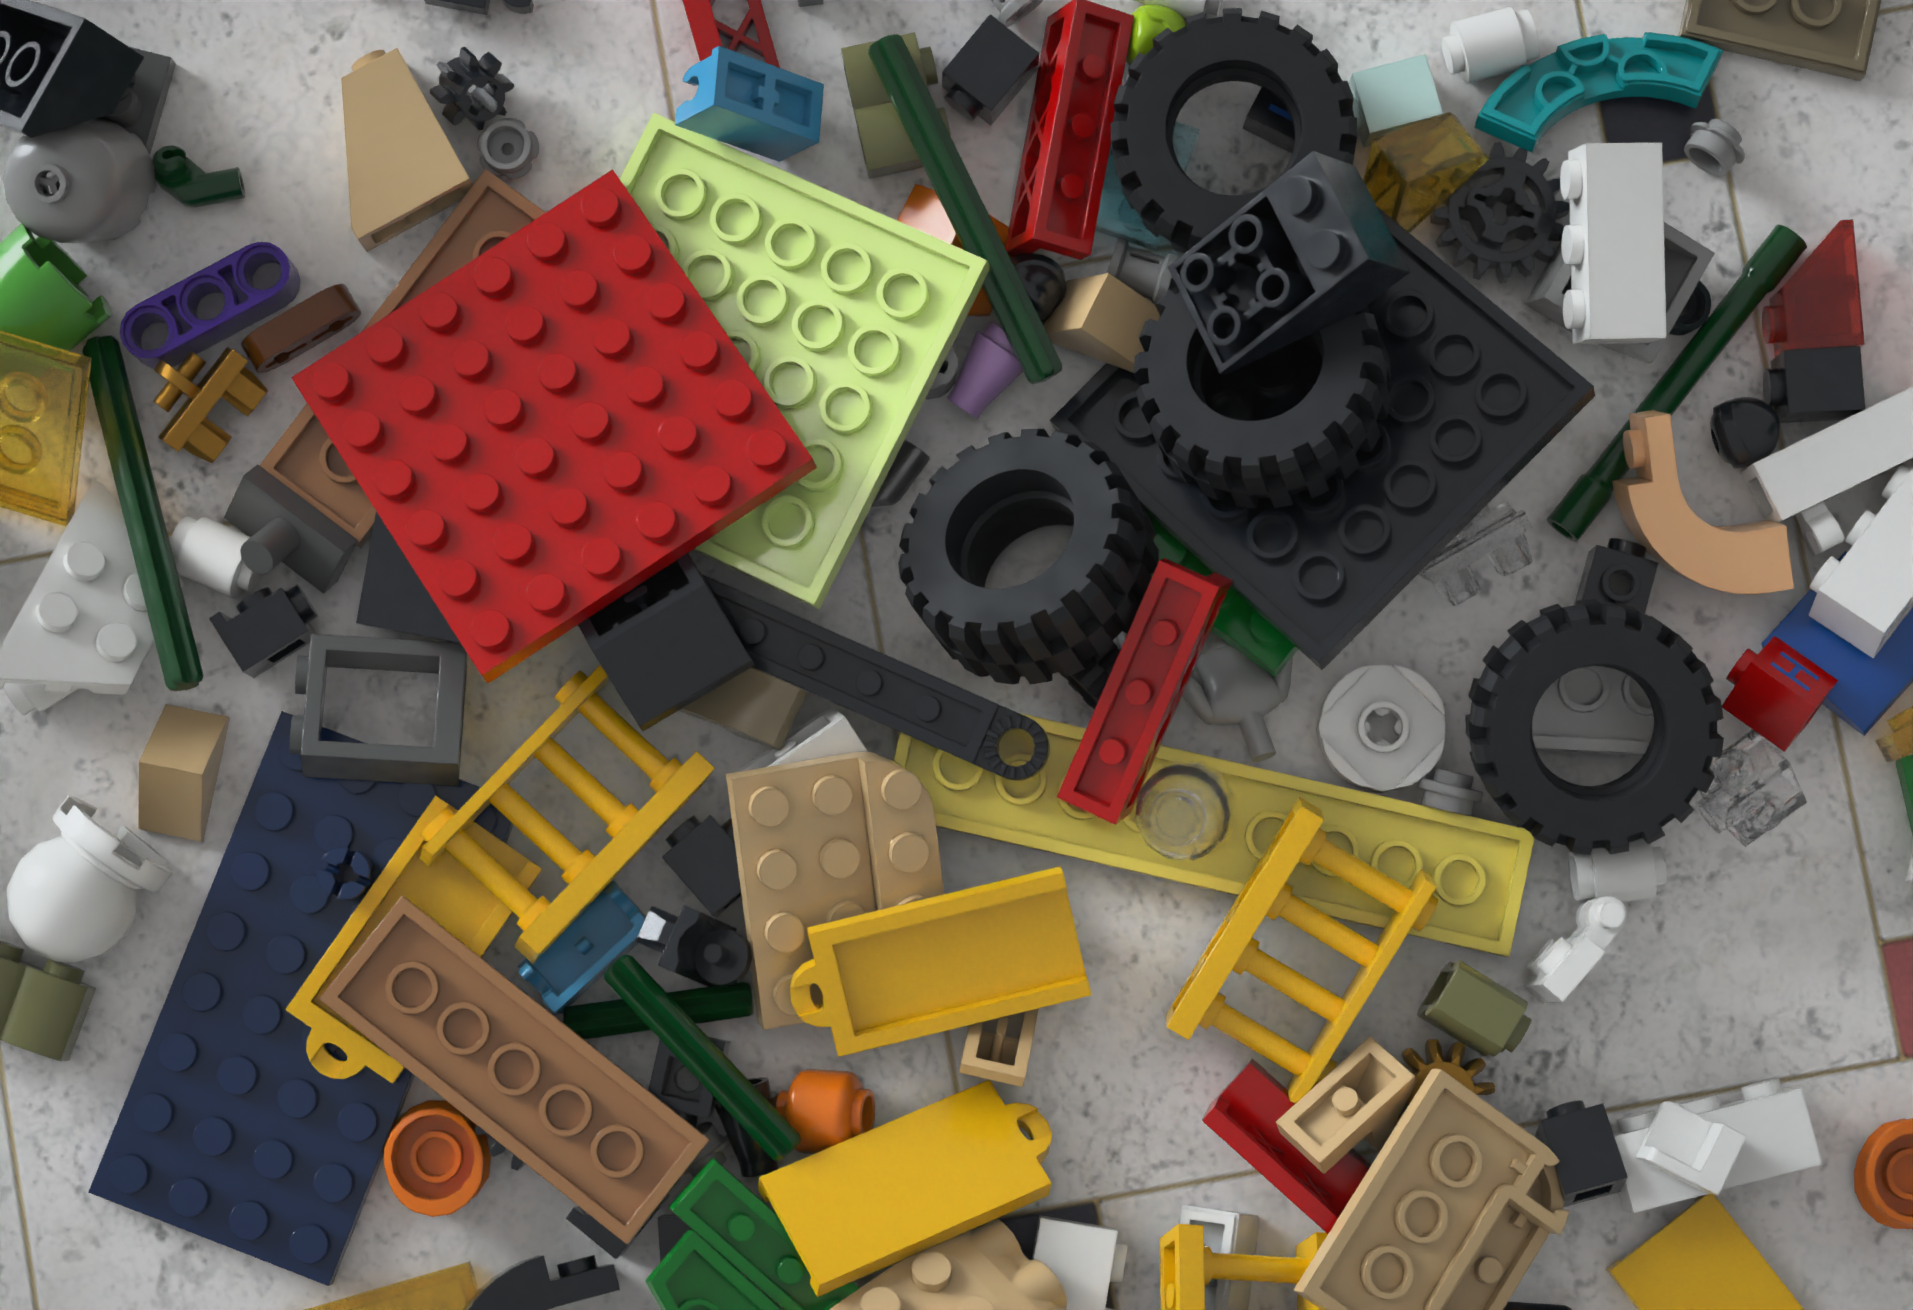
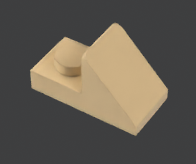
(1349, 1105)

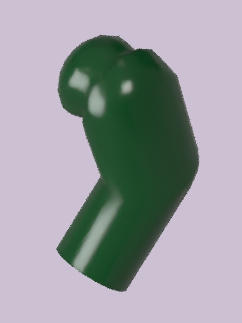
(191, 184)

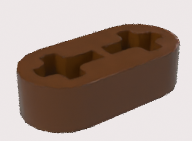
(301, 328)

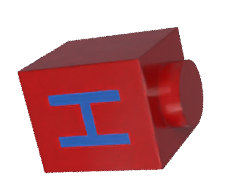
(1777, 691)

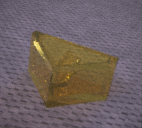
(1420, 167)

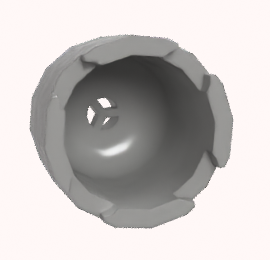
(97, 183)

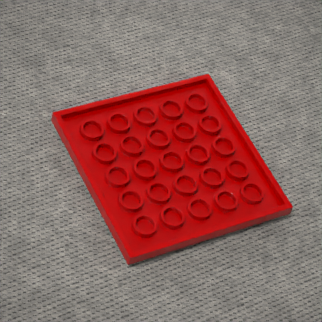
(552, 425)

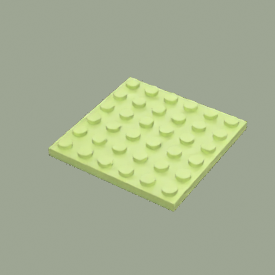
(831, 315)

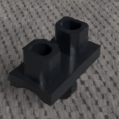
(697, 946)

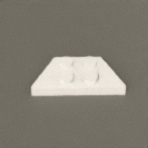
(86, 611)

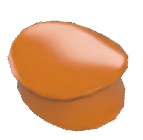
(436, 1159)
(1886, 1174)

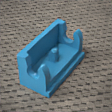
(752, 105)
(585, 949)

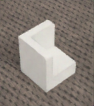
(1691, 1147)

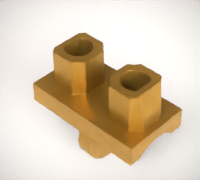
(189, 425)

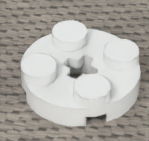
(1419, 727)

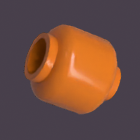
(826, 1108)

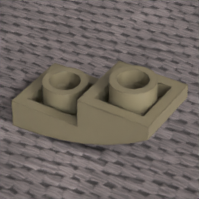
(752, 707)

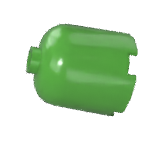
(44, 294)

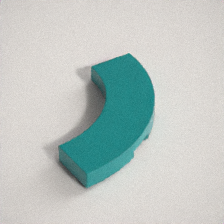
(1592, 72)

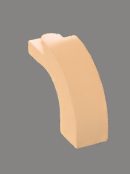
(1725, 558)

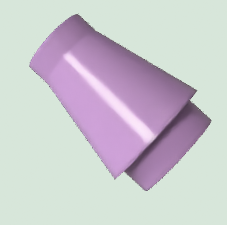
(985, 371)

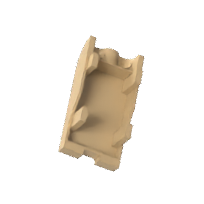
(964, 1273)

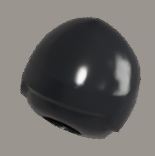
(1042, 281)
(1744, 430)

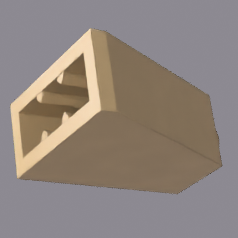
(394, 151)

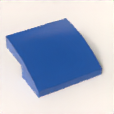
(1865, 683)

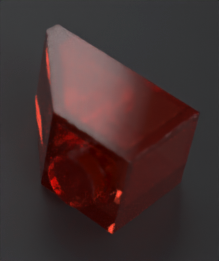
(1819, 299)

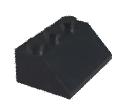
(58, 69)

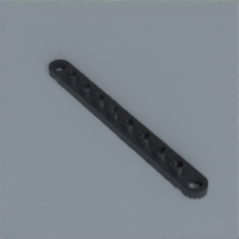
(878, 685)

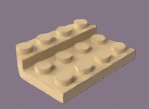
(820, 848)
(1442, 1212)

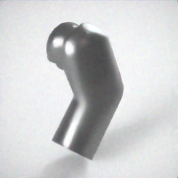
(901, 475)

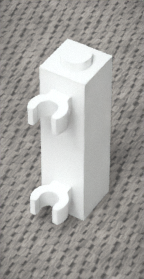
(1829, 464)

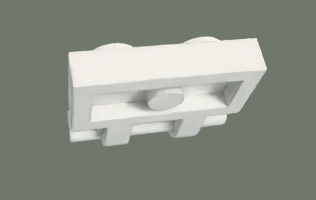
(1564, 963)

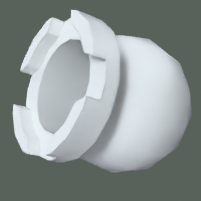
(79, 890)

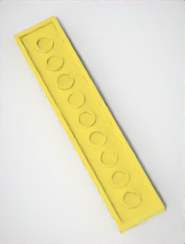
(1473, 860)

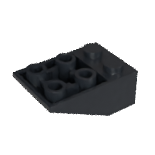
(1288, 263)

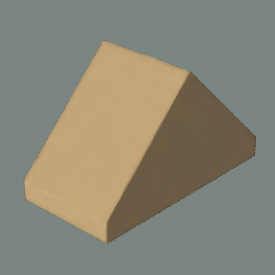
(1101, 320)
(180, 772)
(1000, 1048)

